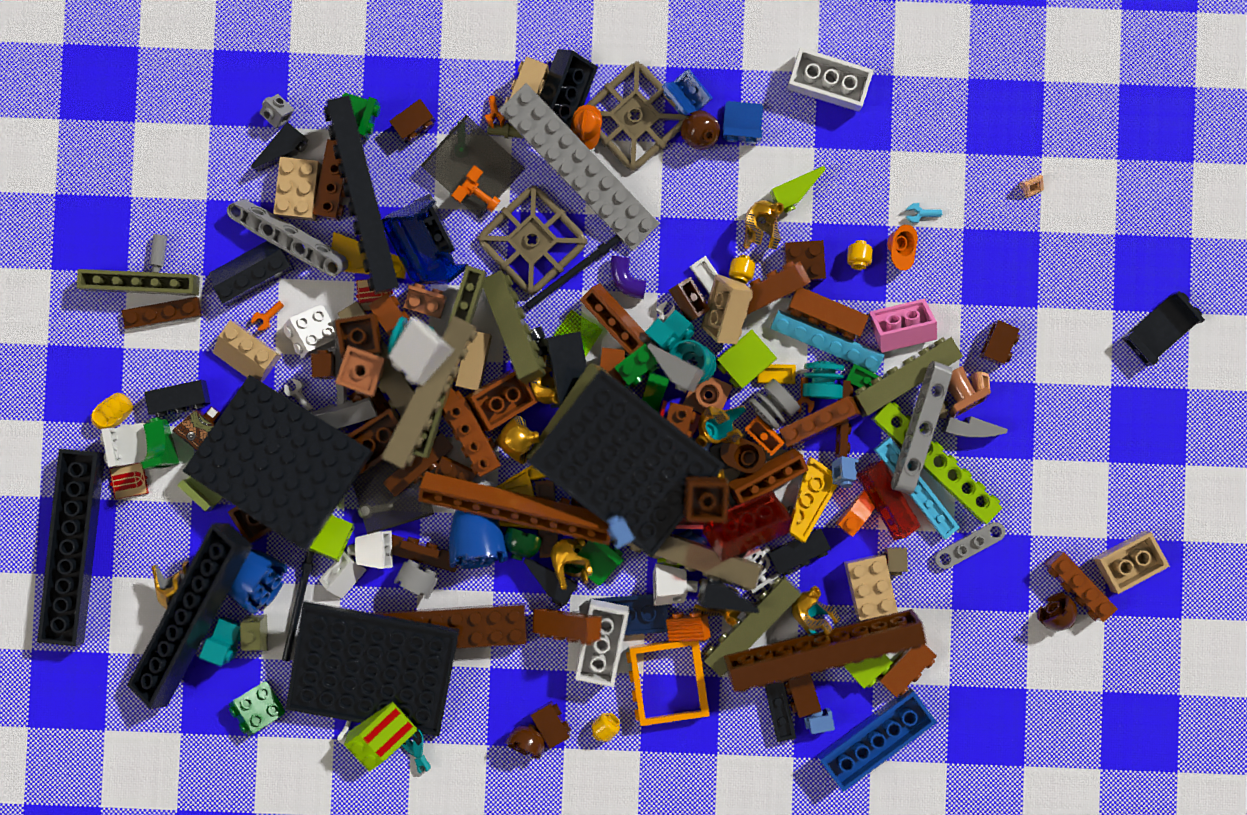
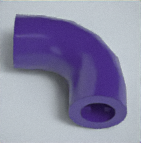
(623, 280)

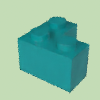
(670, 332)
(223, 644)

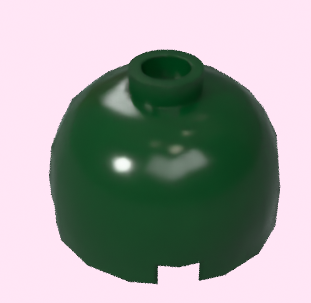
(521, 544)

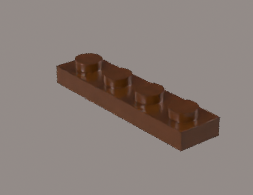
(161, 313)
(842, 446)

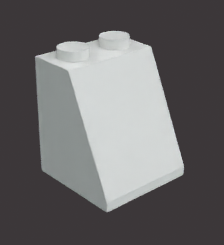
(419, 352)

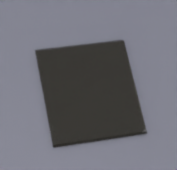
(463, 149)
(383, 509)

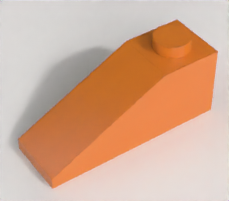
(856, 514)

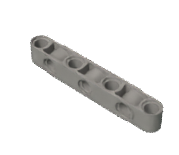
(287, 237)
(917, 443)

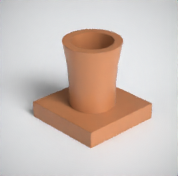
(352, 367)
(720, 392)
(964, 393)

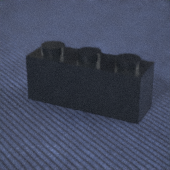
(177, 398)
(797, 553)

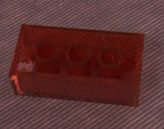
(748, 526)

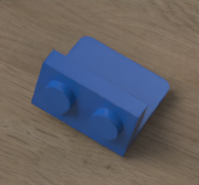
(687, 93)
(742, 122)

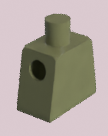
(254, 634)

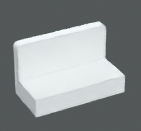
(342, 575)

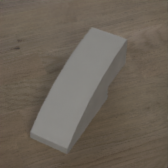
(971, 428)

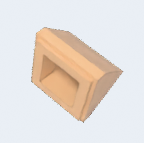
(1032, 185)
(980, 380)

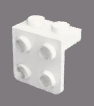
(310, 330)
(124, 445)

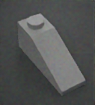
(678, 371)

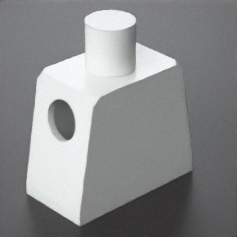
(373, 550)
(671, 585)

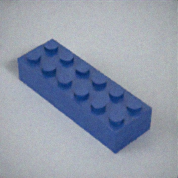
(876, 739)

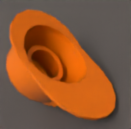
(587, 125)
(903, 246)

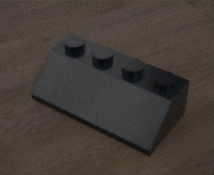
(568, 84)
(250, 272)

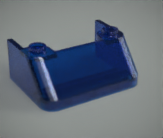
(416, 247)

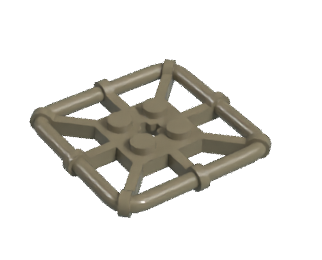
(647, 118)
(532, 252)

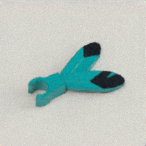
(416, 750)

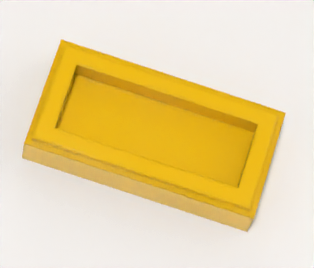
(781, 373)

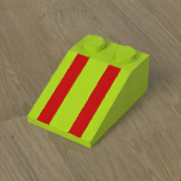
(379, 736)

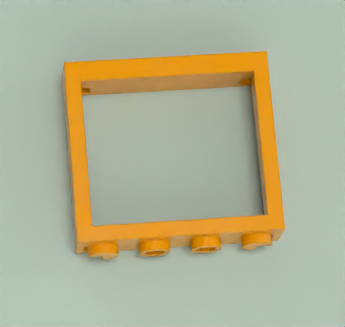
(637, 693)

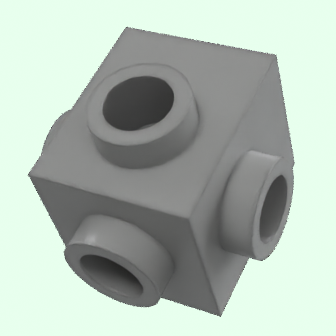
(276, 111)

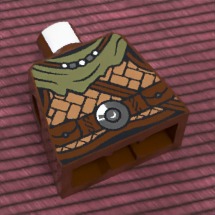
(197, 426)

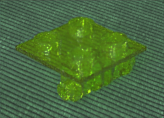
(577, 323)

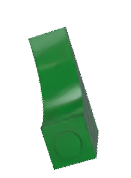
(655, 391)
(160, 445)

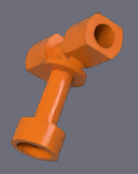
(470, 187)

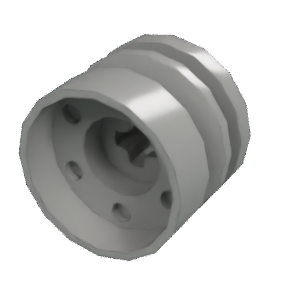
(774, 404)

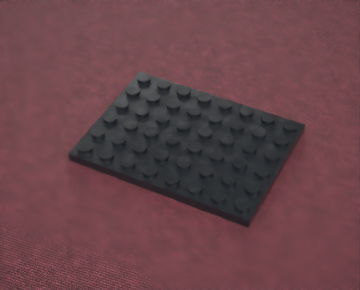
(623, 460)
(278, 462)
(361, 661)

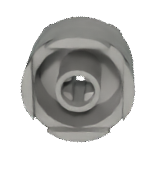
(416, 579)

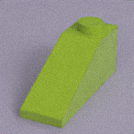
(793, 191)

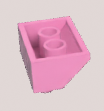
(903, 325)

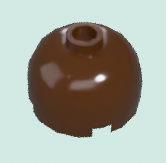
(700, 130)
(1058, 613)
(526, 741)

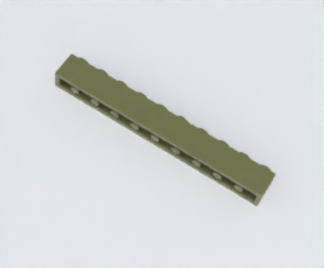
(463, 308)

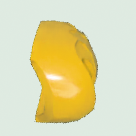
(112, 411)

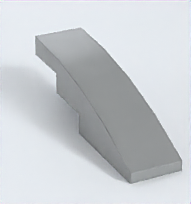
(347, 413)

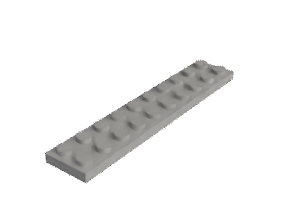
(578, 166)

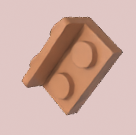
(425, 301)

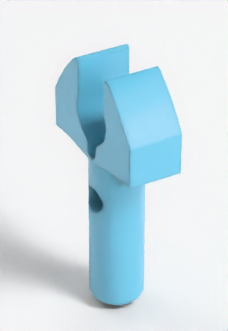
(922, 213)

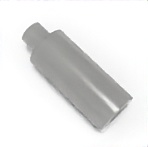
(158, 252)

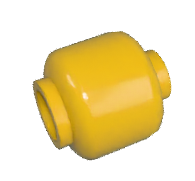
(859, 255)
(742, 269)
(605, 727)

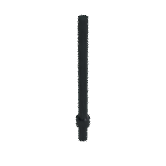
(602, 249)
(306, 567)

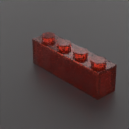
(888, 502)

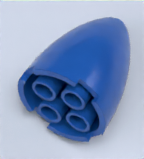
(475, 541)
(258, 568)

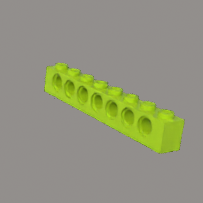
(991, 503)

